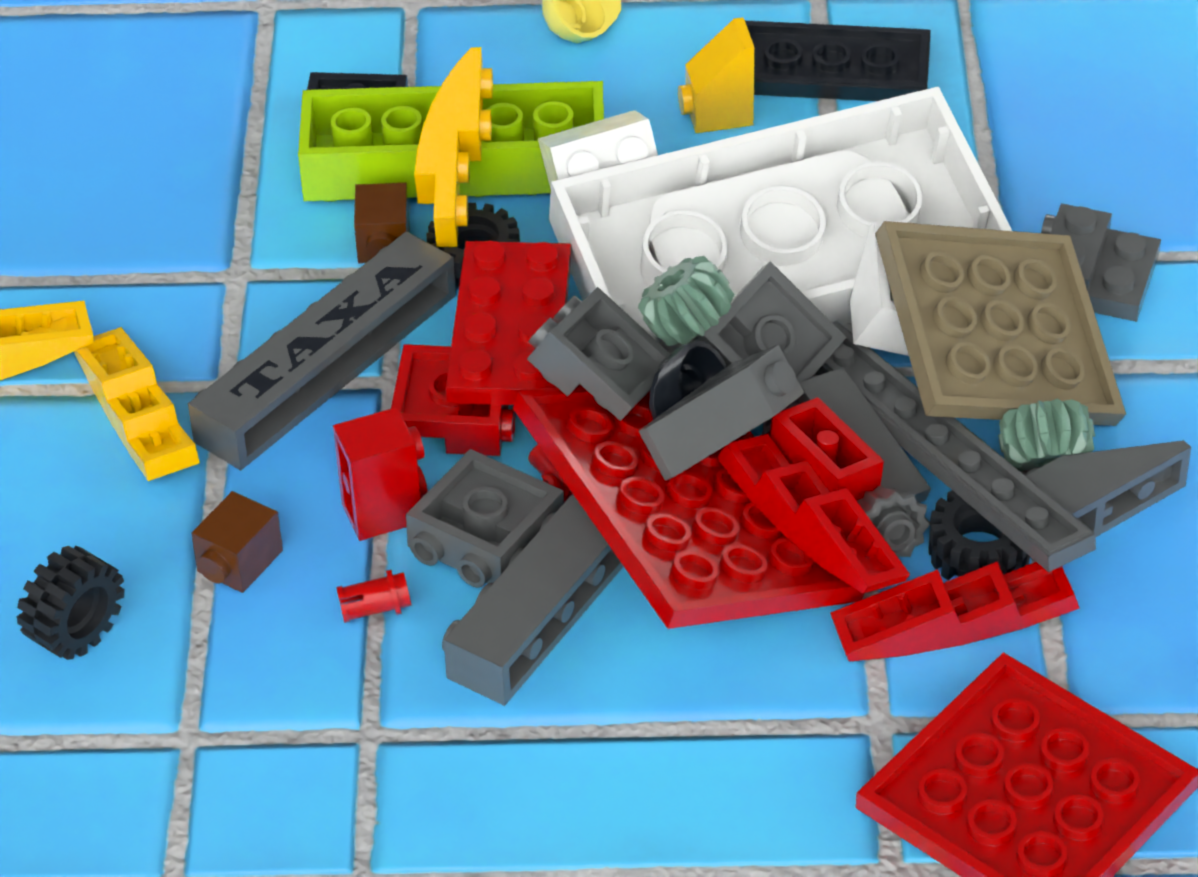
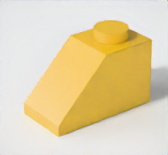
(721, 81)

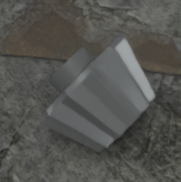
(896, 517)

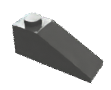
(721, 411)
(1114, 483)

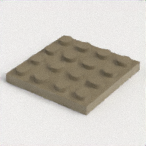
(996, 321)

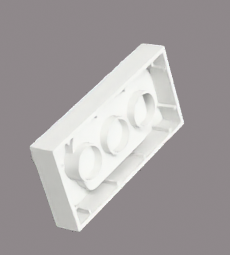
(775, 196)

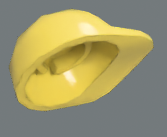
(580, 19)

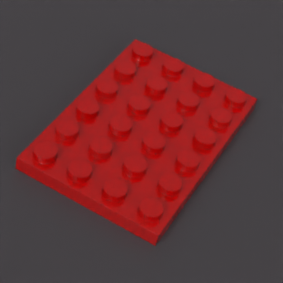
(684, 540)

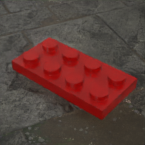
(501, 304)

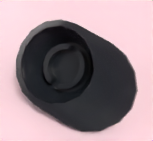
(682, 374)

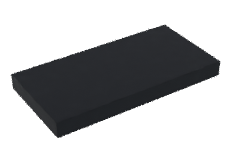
(838, 60)

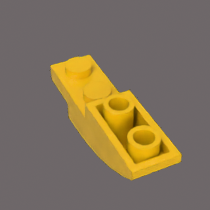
(450, 141)

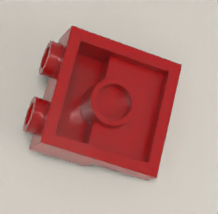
(423, 404)

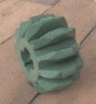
(686, 300)
(1044, 432)

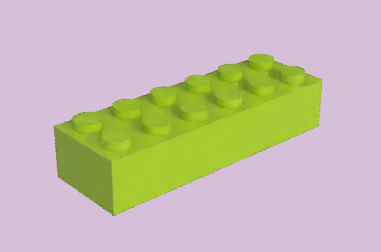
(376, 134)

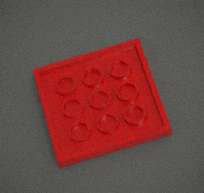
(1027, 782)

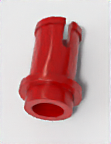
(374, 596)

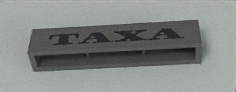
(321, 350)

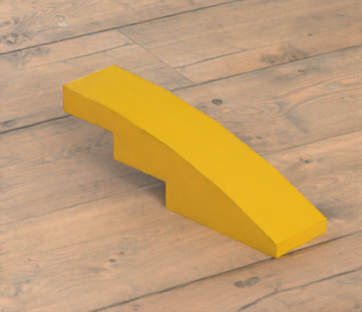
(41, 334)
(136, 404)

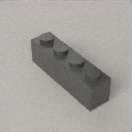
(530, 605)

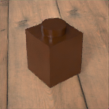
(379, 217)
(237, 542)

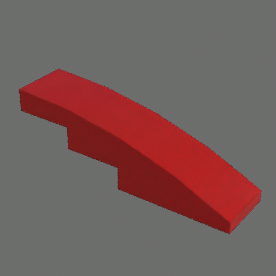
(819, 522)
(940, 615)

